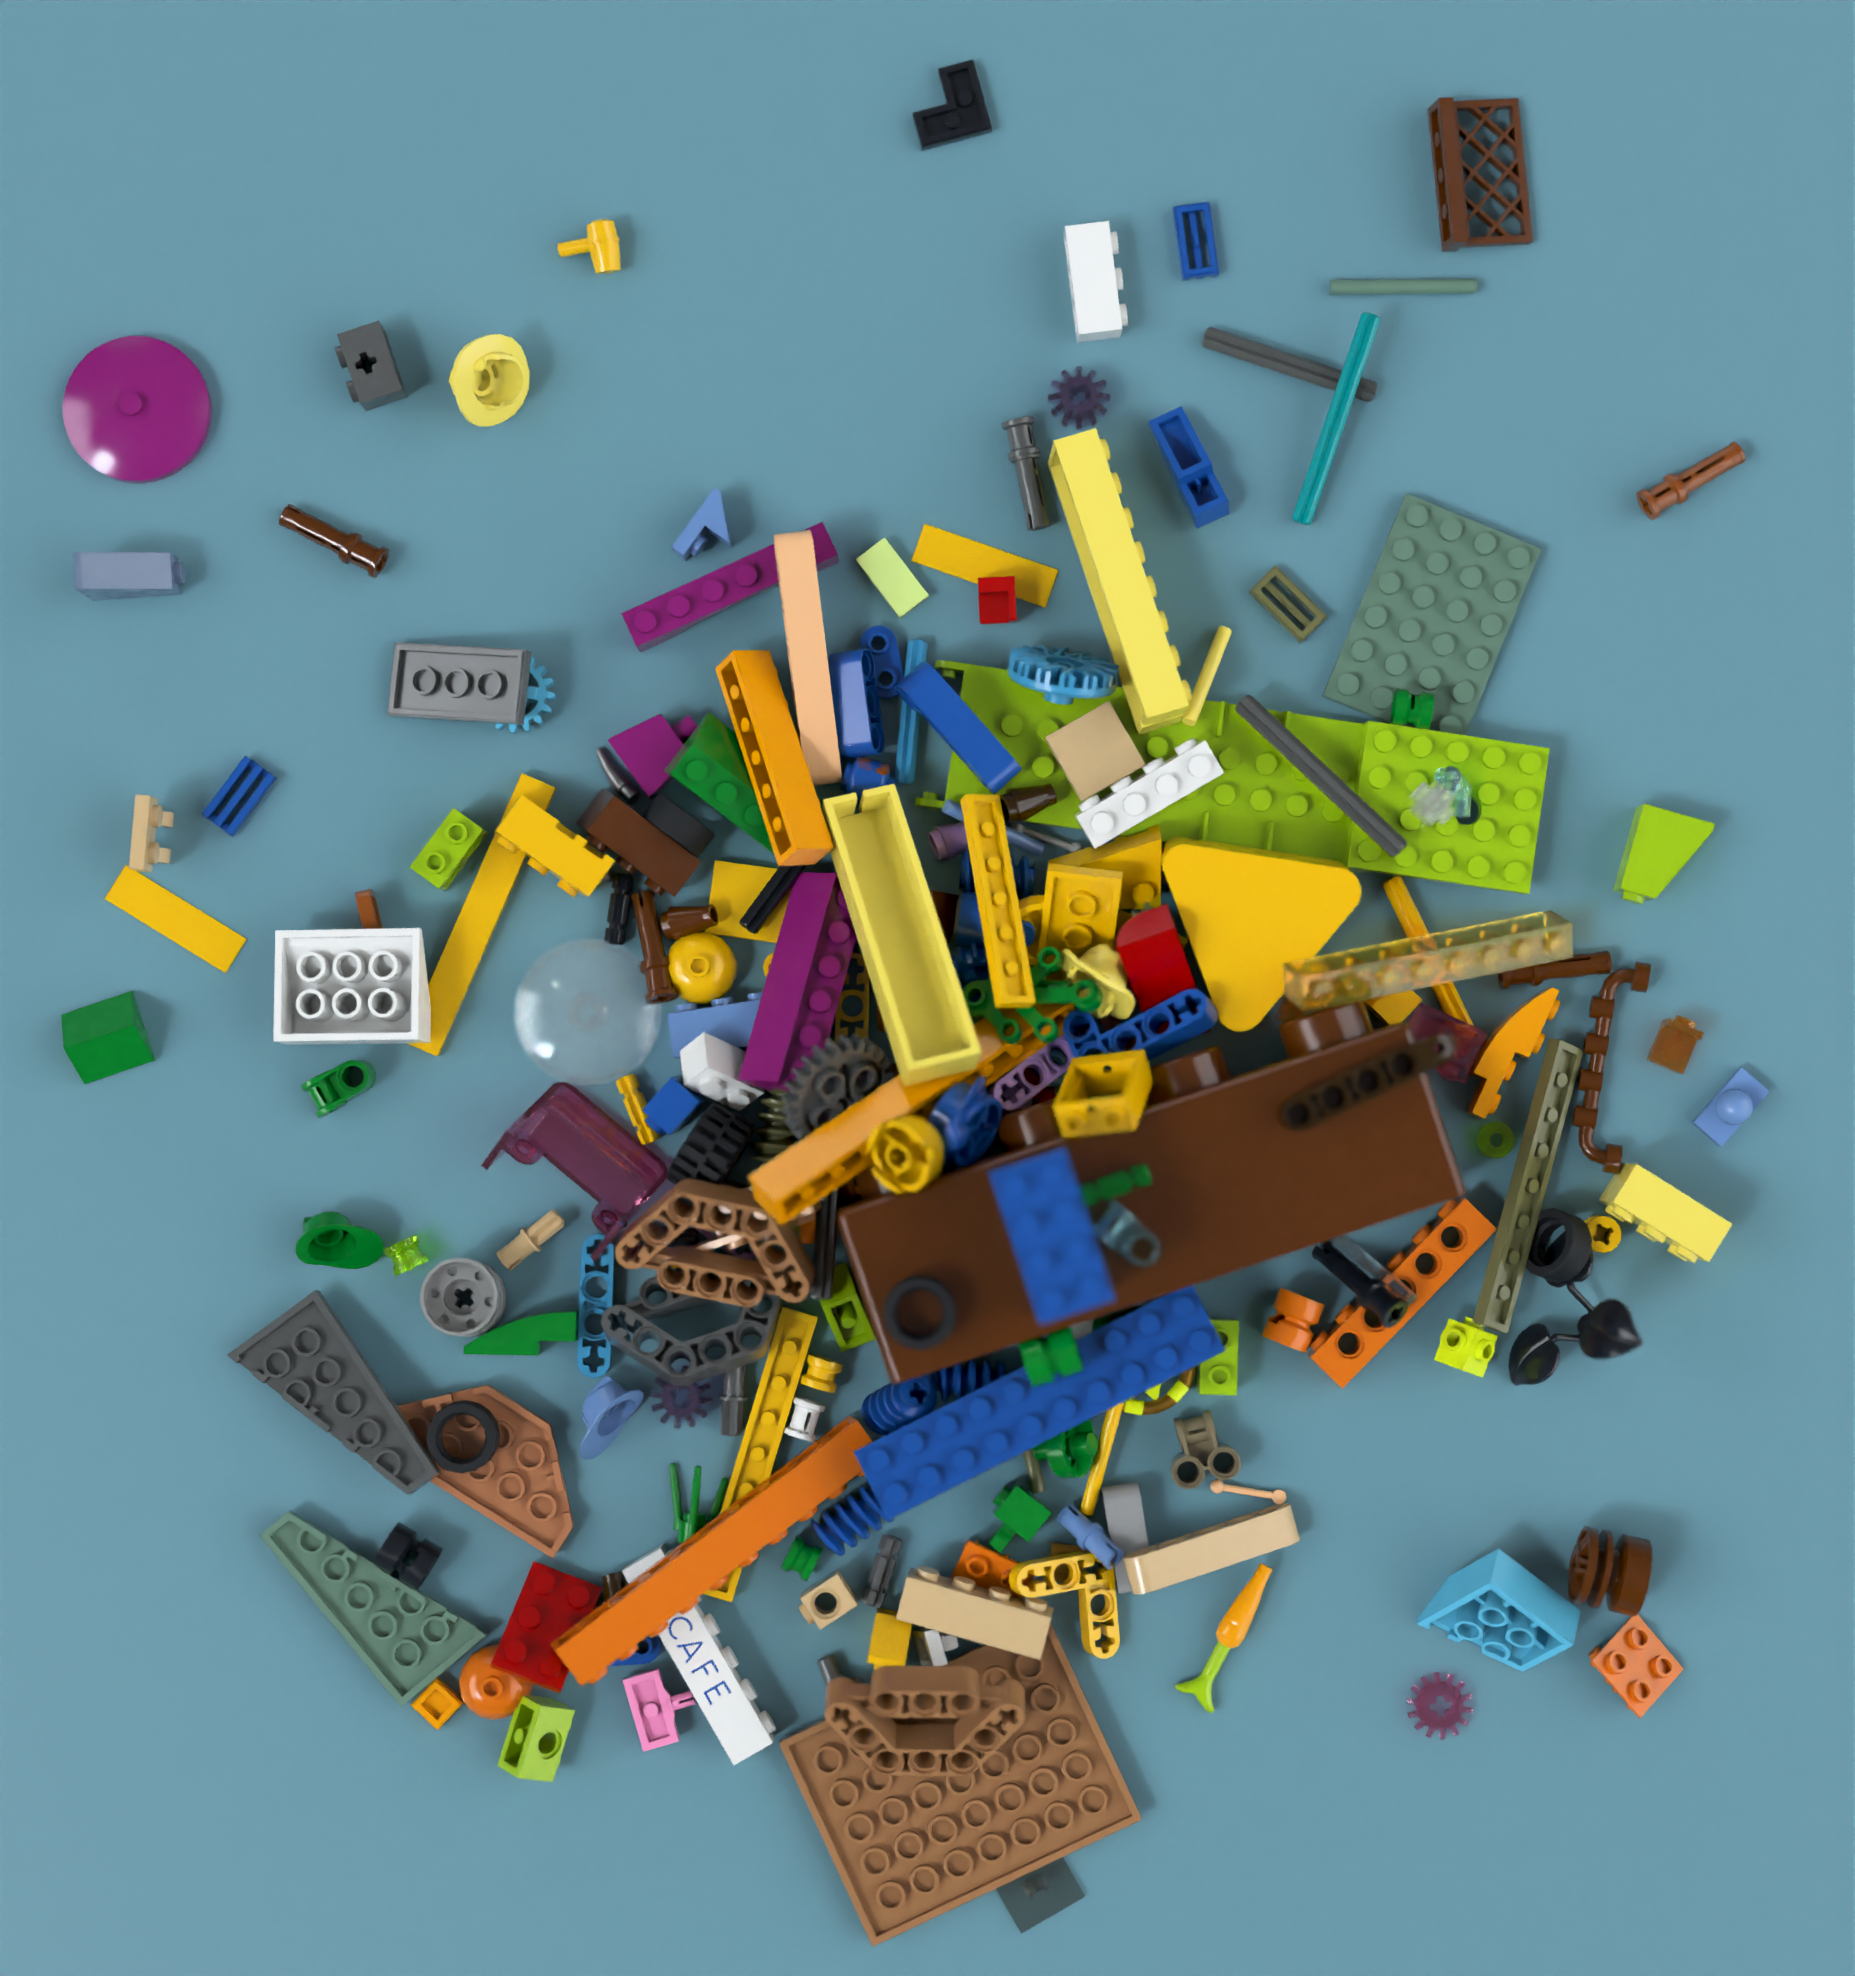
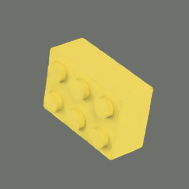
(1664, 1214)

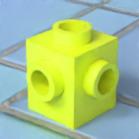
(1466, 1346)

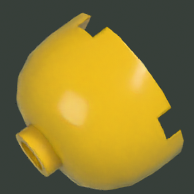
(702, 967)
(906, 1153)

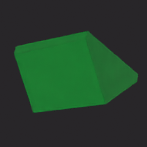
(106, 1038)

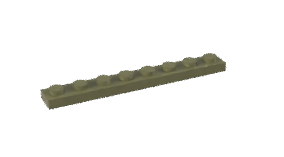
(1528, 1185)

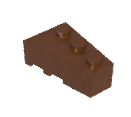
(637, 844)

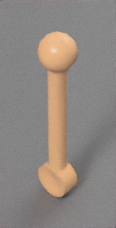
(1278, 1496)

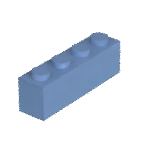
(723, 1020)

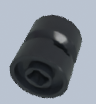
(397, 1548)

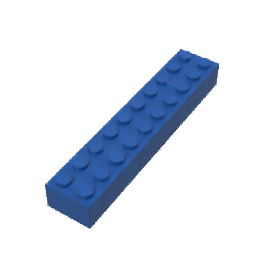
(1015, 1417)

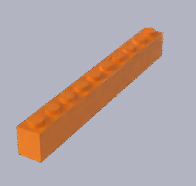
(712, 1553)

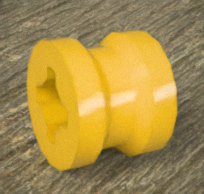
(1598, 1233)
(821, 1373)

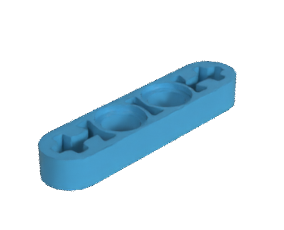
(591, 1305)

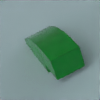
(526, 1334)

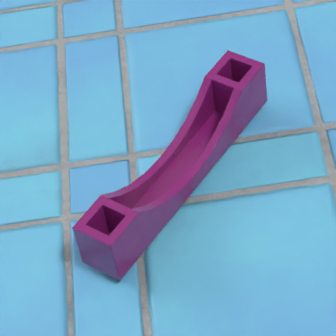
(703, 597)

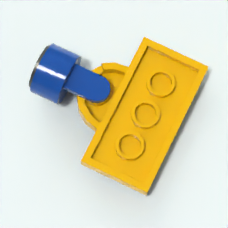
(1072, 915)

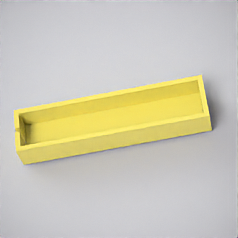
(1118, 581)
(900, 936)

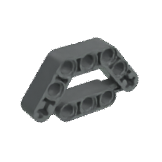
(670, 1349)

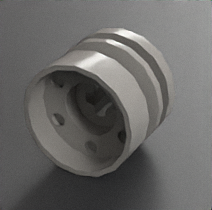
(442, 1298)

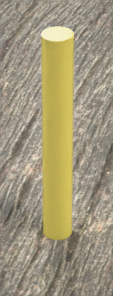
(1207, 675)

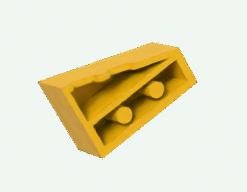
(552, 848)
(1133, 855)

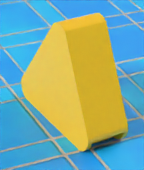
(1252, 914)

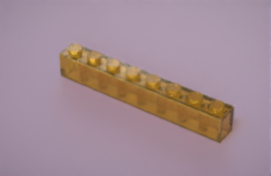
(1427, 960)

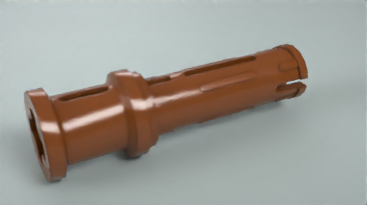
(1677, 487)

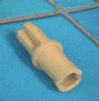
(530, 1239)

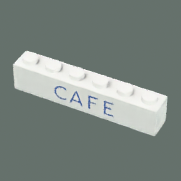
(712, 1674)

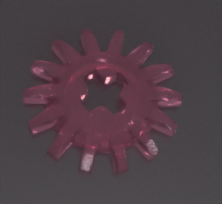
(1428, 1695)

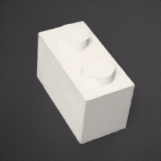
(713, 1070)

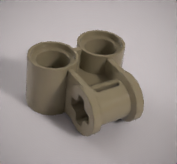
(1200, 1448)

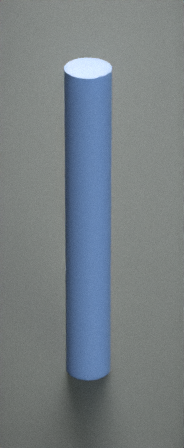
(1013, 836)

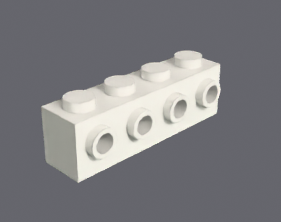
(1149, 793)

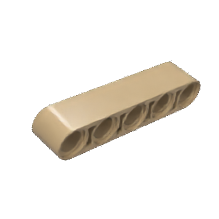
(1211, 1548)

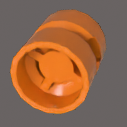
(1293, 1320)

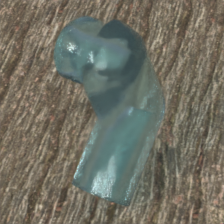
(1460, 788)

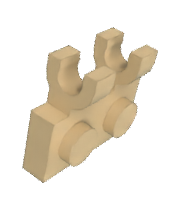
(144, 849)

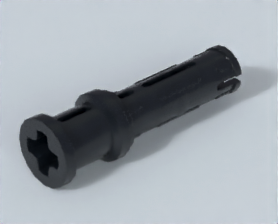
(1370, 1292)

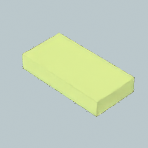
(892, 578)

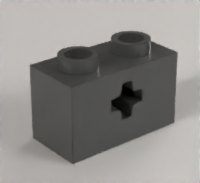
(368, 344)

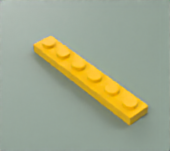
(997, 901)

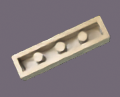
(975, 1612)

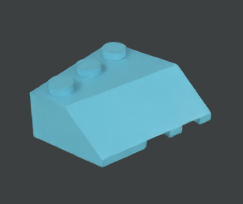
(1503, 1612)

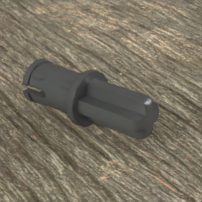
(732, 1402)

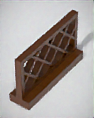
(1449, 170)

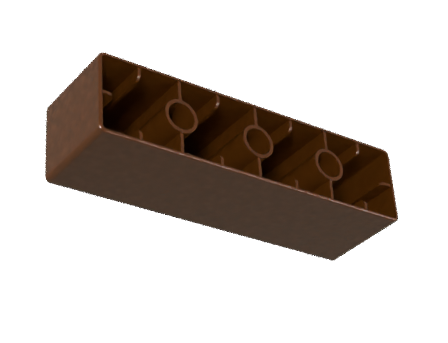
(1220, 1199)

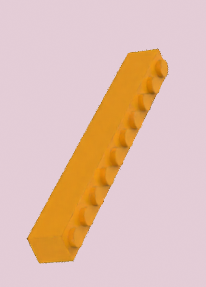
(839, 1147)

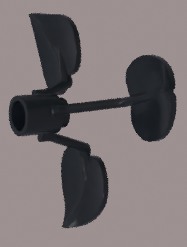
(1602, 1334)

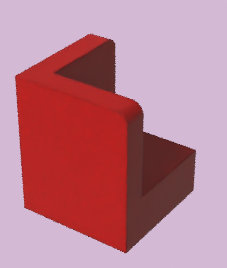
(997, 600)

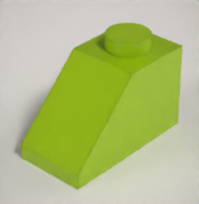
(846, 1312)

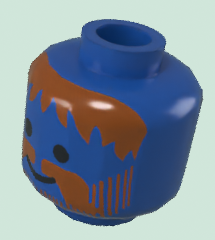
(865, 775)

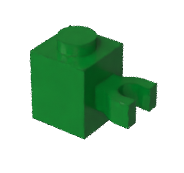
(1019, 1513)

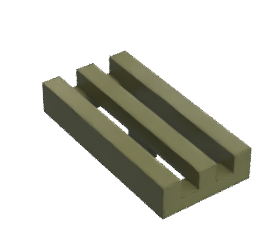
(1309, 626)

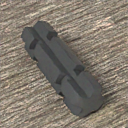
(882, 1570)

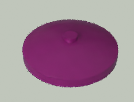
(137, 409)

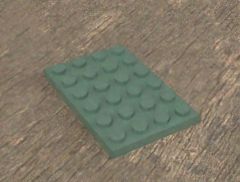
(1432, 616)

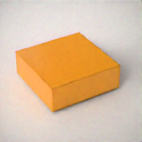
(437, 1703)

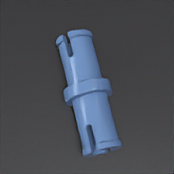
(1090, 1536)

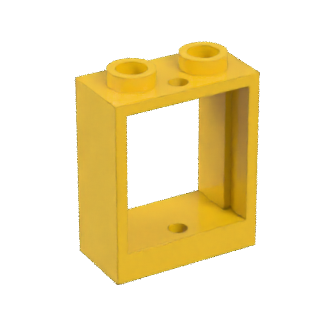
(1089, 1078)

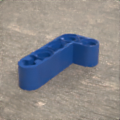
(958, 726)
(1143, 1027)

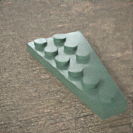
(388, 1624)

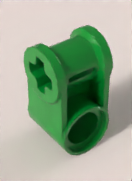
(333, 1089)

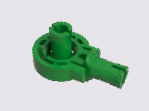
(1076, 1443)

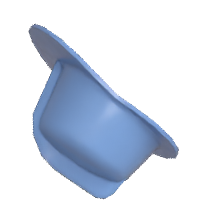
(605, 1414)

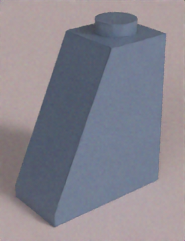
(127, 574)

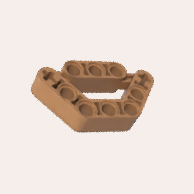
(771, 1275)
(985, 1712)

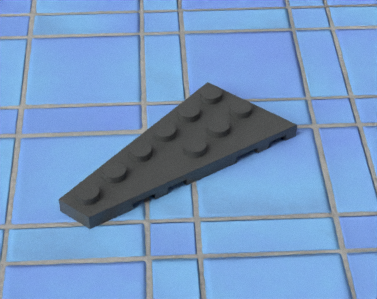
(326, 1378)

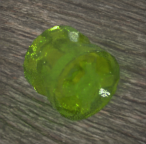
(405, 1255)

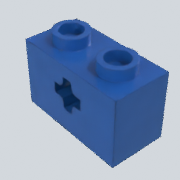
(672, 1106)

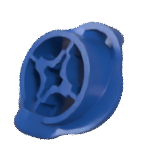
(966, 1122)

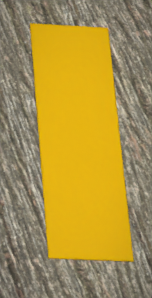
(976, 560)
(175, 919)

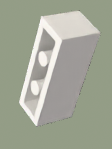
(1094, 281)

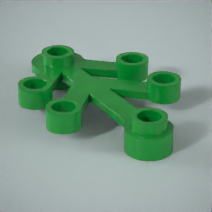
(987, 1008)

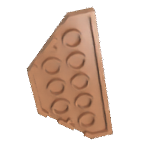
(522, 1481)

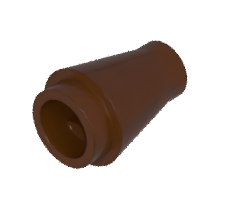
(686, 920)

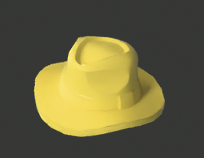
(490, 379)
(1108, 972)

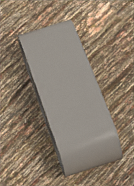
(1124, 1525)

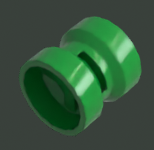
(1412, 709)

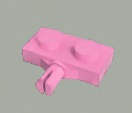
(654, 1708)

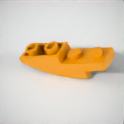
(1517, 1036)

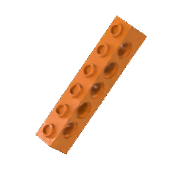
(1472, 1232)

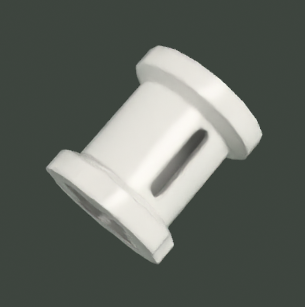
(804, 1419)

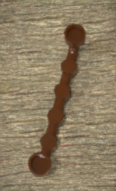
(1591, 1079)

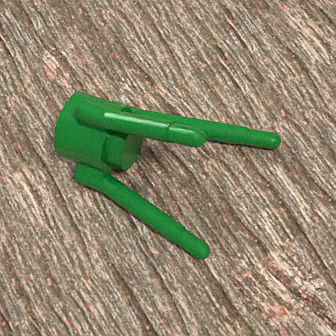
(693, 1519)

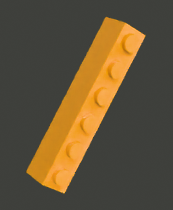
(774, 758)

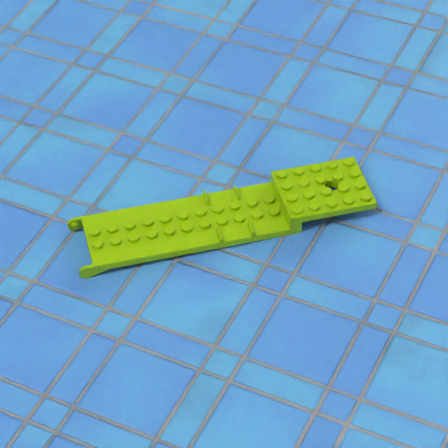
(1269, 802)

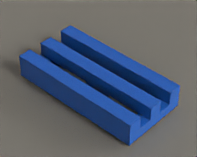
(1199, 272)
(226, 789)

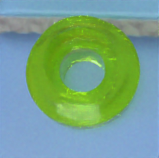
(1484, 1135)

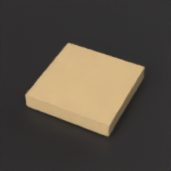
(1094, 751)

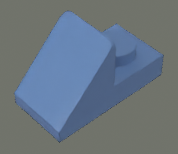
(709, 519)

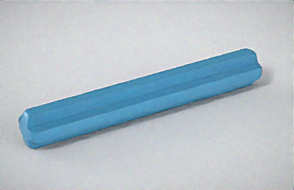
(909, 720)

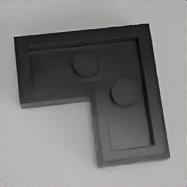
(961, 116)

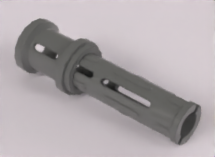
(1025, 456)

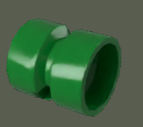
(1051, 1356)

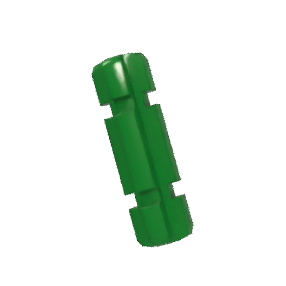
(1115, 1184)

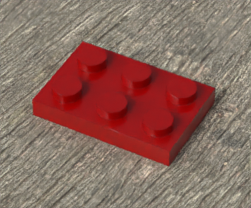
(543, 1612)

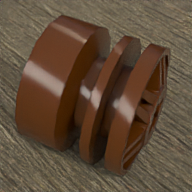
(1618, 1572)

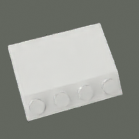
(351, 987)

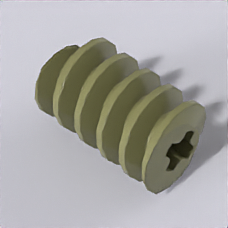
(776, 1132)

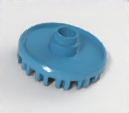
(1062, 674)

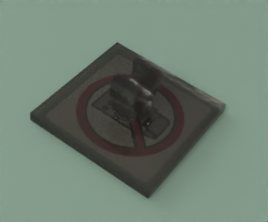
(1040, 1894)

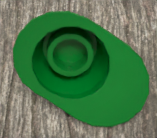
(334, 1242)

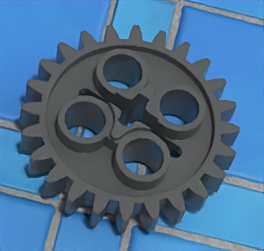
(833, 1082)

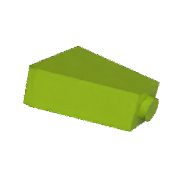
(1656, 851)

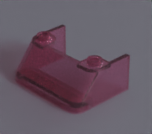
(590, 1152)

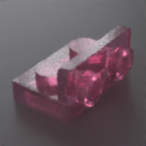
(1468, 1039)

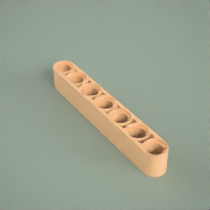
(807, 655)

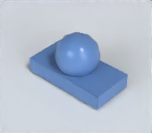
(1730, 1107)

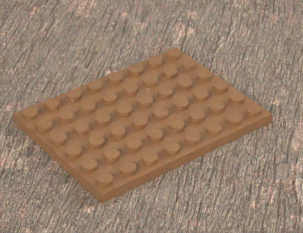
(940, 1841)

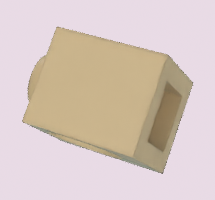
(836, 1586)

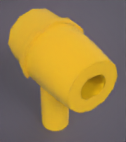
(600, 242)

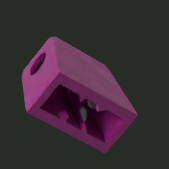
(650, 749)

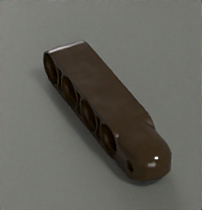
(1422, 1060)

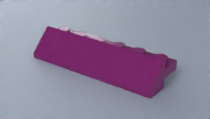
(801, 982)

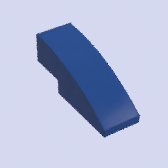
(1189, 467)

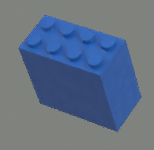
(1051, 1235)

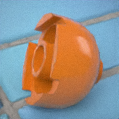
(488, 1690)

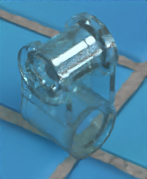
(1124, 1233)

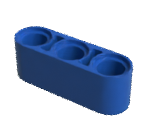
(856, 703)

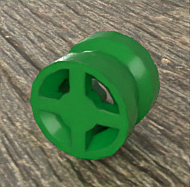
(801, 1558)

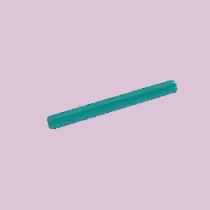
(1336, 418)

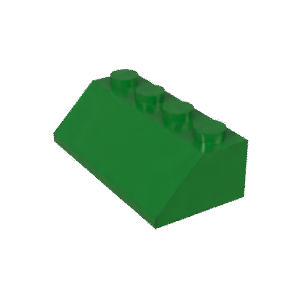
(716, 773)

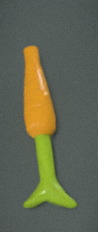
(1229, 1635)

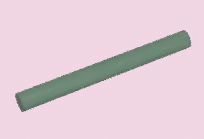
(1403, 286)

